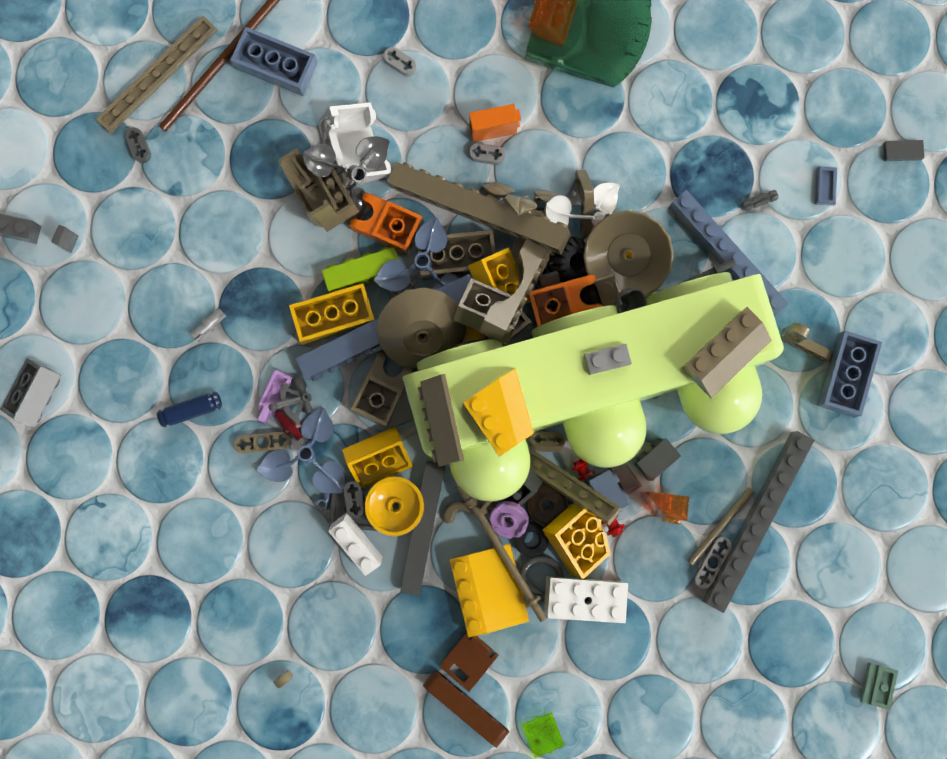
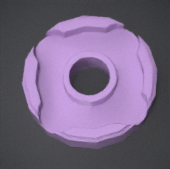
(511, 510)

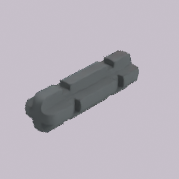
(760, 200)

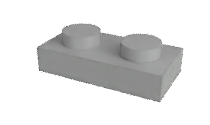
(608, 359)

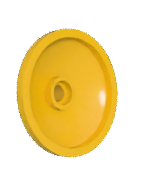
(380, 510)

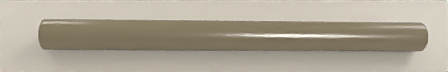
(720, 526)

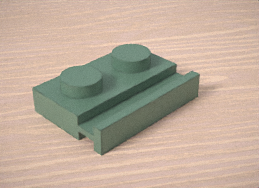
(879, 686)

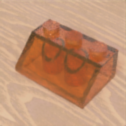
(552, 19)
(667, 506)

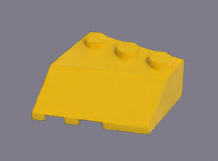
(578, 540)

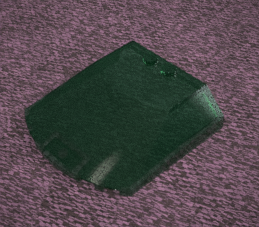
(601, 41)

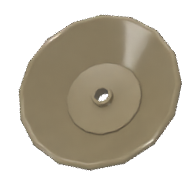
(632, 232)
(417, 313)

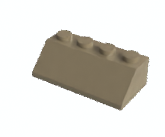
(728, 352)
(441, 420)

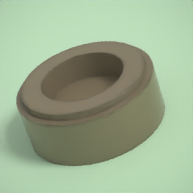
(283, 678)

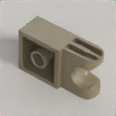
(381, 386)

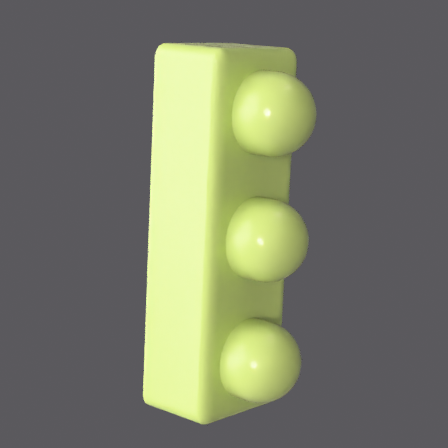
(600, 409)

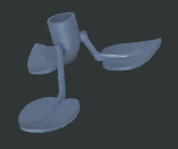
(430, 238)
(328, 478)

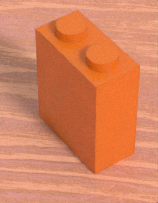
(494, 122)

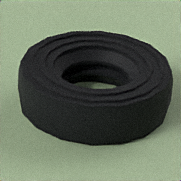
(539, 548)

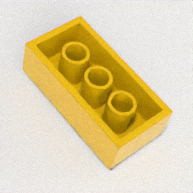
(332, 314)

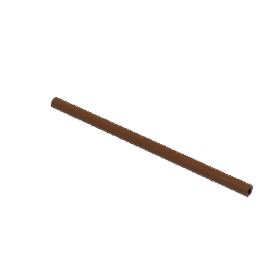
(215, 67)

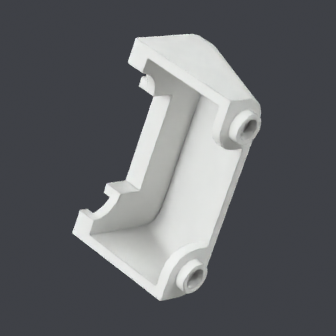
(342, 130)

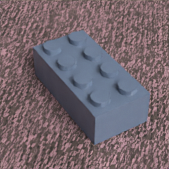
(274, 61)
(849, 374)

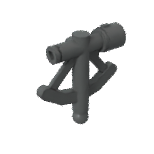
(302, 399)

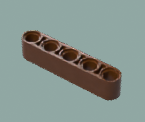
(466, 708)

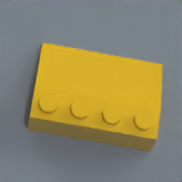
(488, 592)

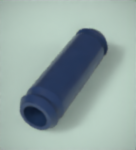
(189, 409)

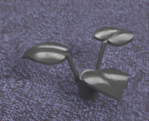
(372, 152)

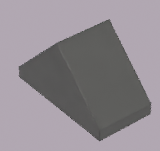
(402, 412)

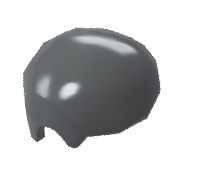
(629, 300)

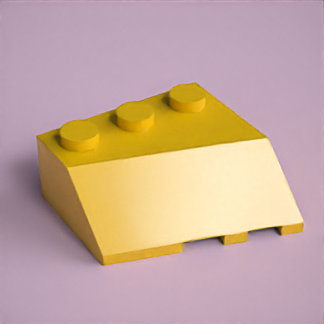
(501, 413)

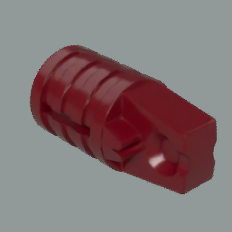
(288, 426)

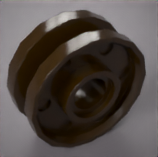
(535, 509)

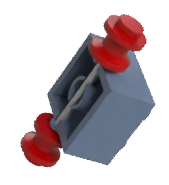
(607, 485)

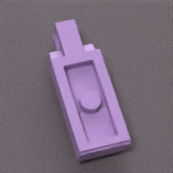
(271, 394)

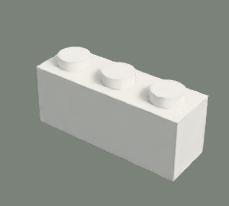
(355, 544)

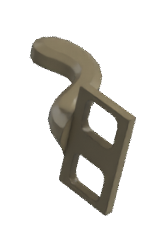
(451, 510)

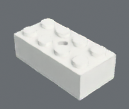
(566, 599)

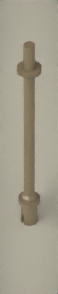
(472, 503)

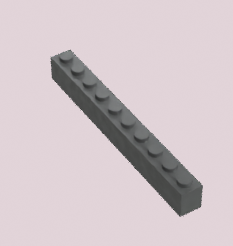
(758, 520)

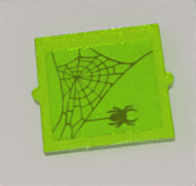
(543, 735)

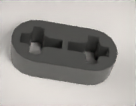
(142, 143)
(358, 497)

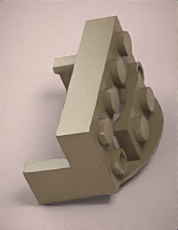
(324, 201)

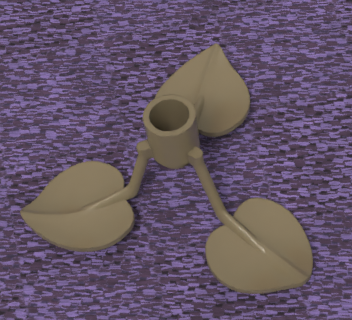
(517, 204)

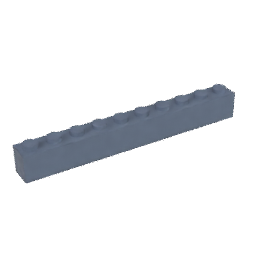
(358, 342)

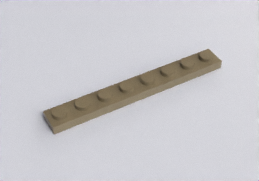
(156, 74)

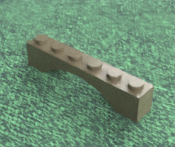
(499, 317)

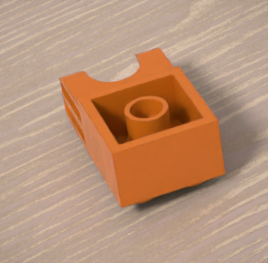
(384, 220)
(565, 294)

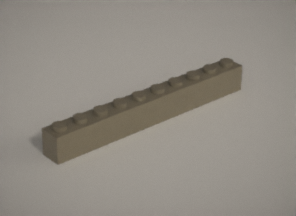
(478, 207)

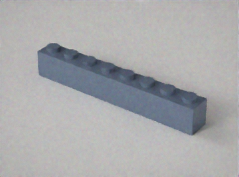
(720, 245)

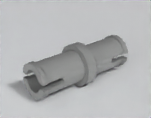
(208, 325)

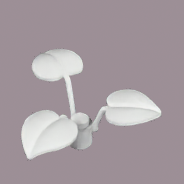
(605, 200)

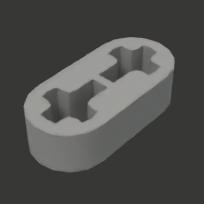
(397, 65)
(488, 149)

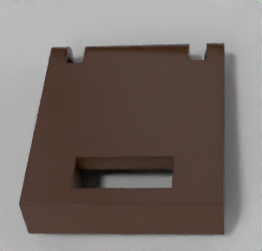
(471, 658)

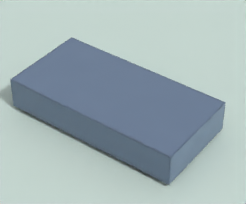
(826, 186)

